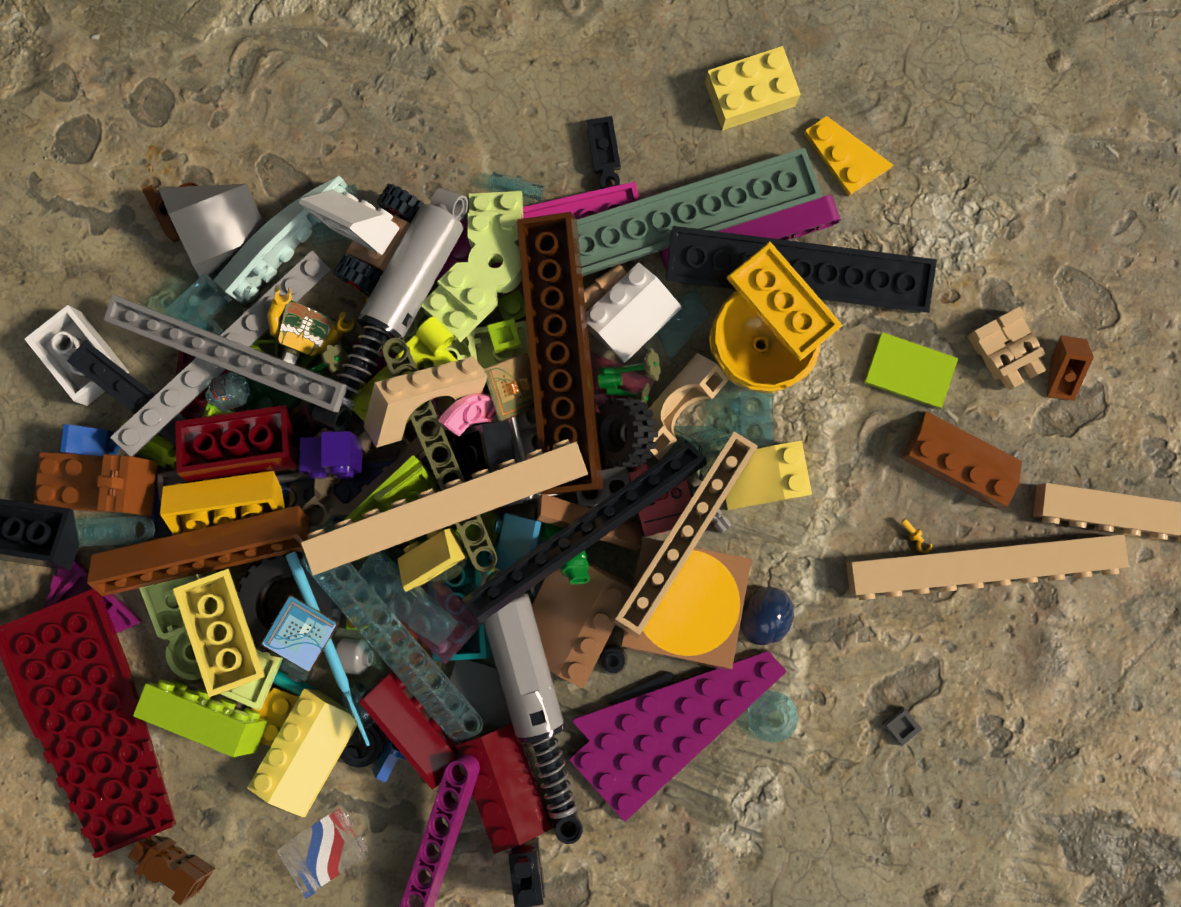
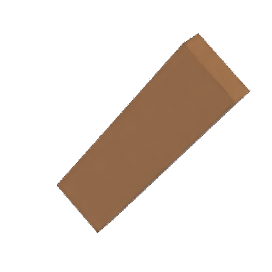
(562, 513)

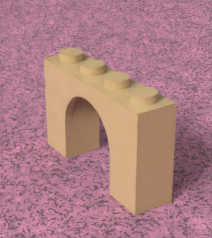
(399, 396)

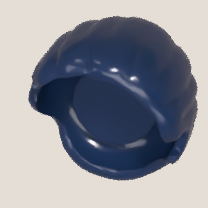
(767, 616)

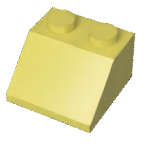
(430, 558)

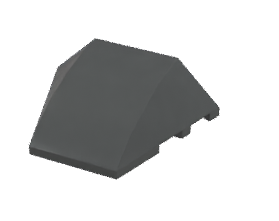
(212, 222)

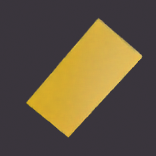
(784, 301)

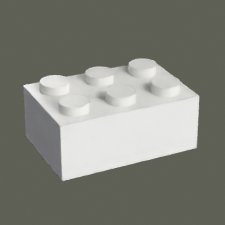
(58, 341)

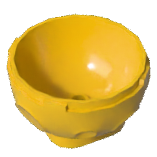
(735, 350)

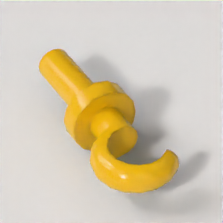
(916, 535)

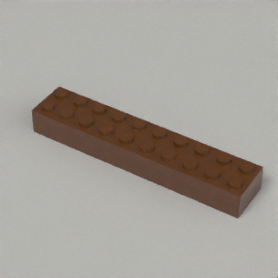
(559, 342)

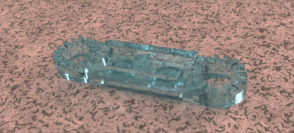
(113, 530)

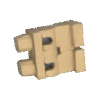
(1020, 348)

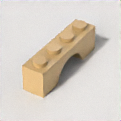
(696, 382)

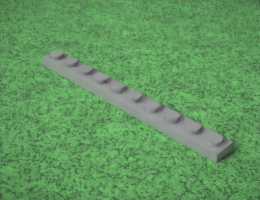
(226, 353)
(198, 373)

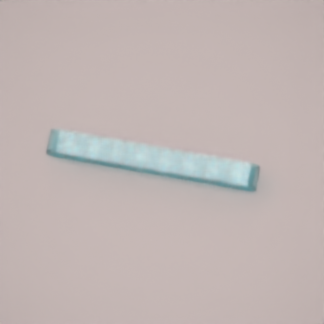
(403, 650)

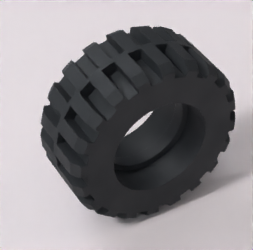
(255, 591)

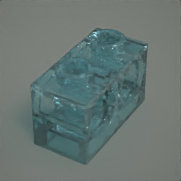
(761, 420)

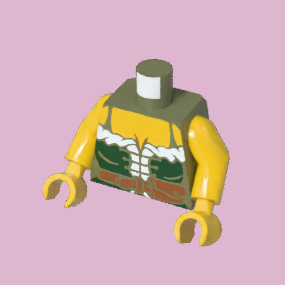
(302, 328)

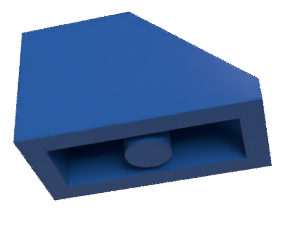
(87, 441)

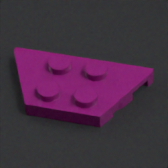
(74, 582)

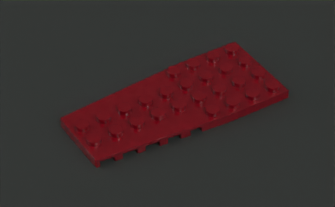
(82, 709)

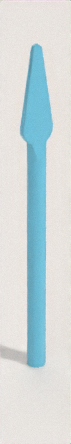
(330, 651)

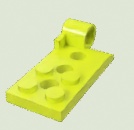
(427, 345)

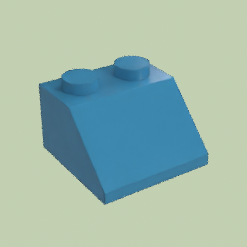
(515, 538)

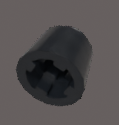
(612, 659)

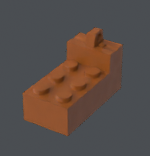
(96, 483)

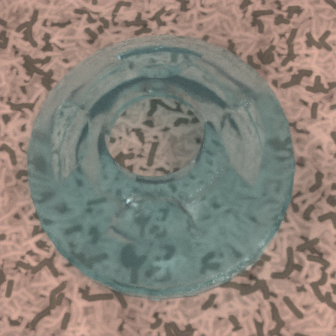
(763, 706)

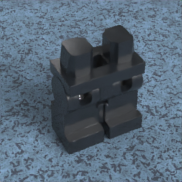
(527, 874)

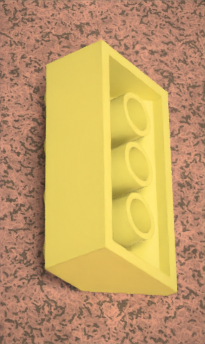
(218, 633)
(303, 753)

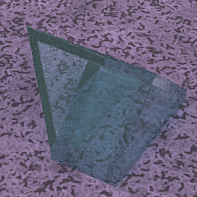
(705, 439)

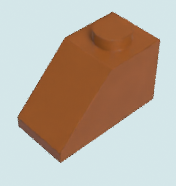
(1068, 367)

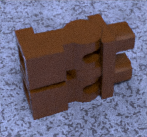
(171, 866)

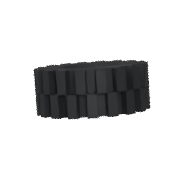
(611, 423)

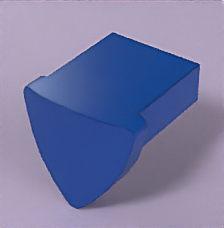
(386, 761)

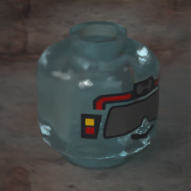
(227, 391)

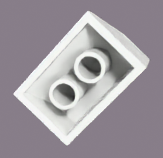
(353, 219)
(631, 312)

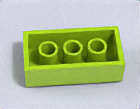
(201, 717)

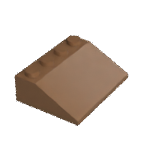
(578, 620)

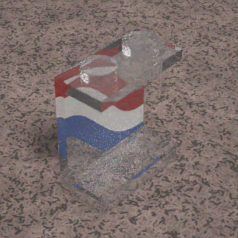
(323, 852)

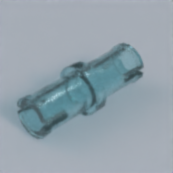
(509, 183)

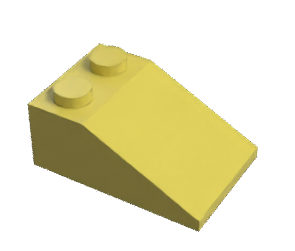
(771, 476)

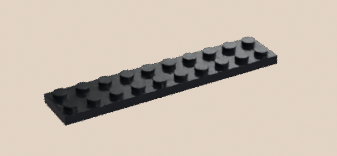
(830, 271)

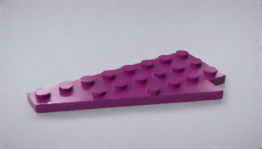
(653, 736)

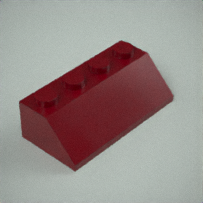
(235, 444)
(410, 727)
(506, 789)

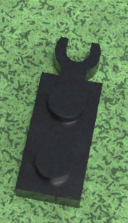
(604, 149)

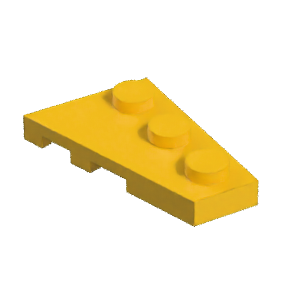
(845, 155)

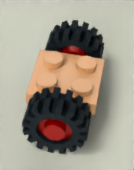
(360, 274)

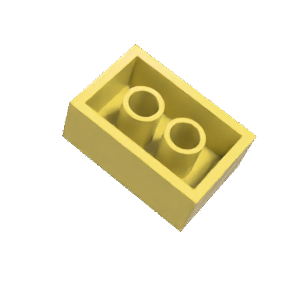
(752, 88)

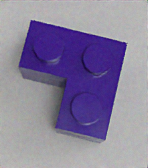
(331, 454)

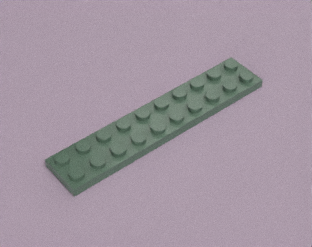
(708, 205)

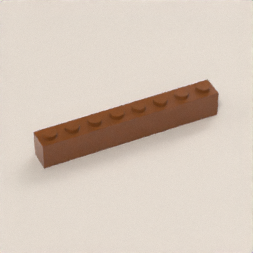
(199, 551)

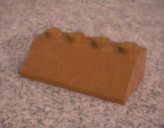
(963, 461)

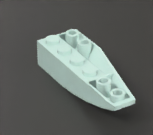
(270, 247)

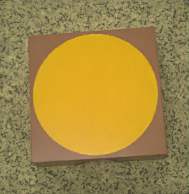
(698, 612)

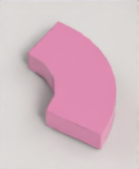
(468, 411)

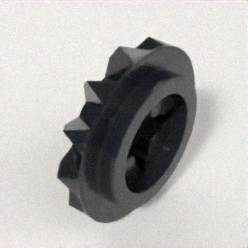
(370, 753)

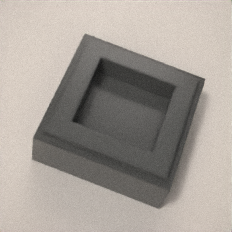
(902, 726)

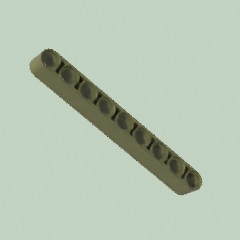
(430, 444)

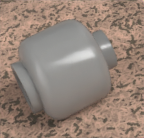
(354, 655)

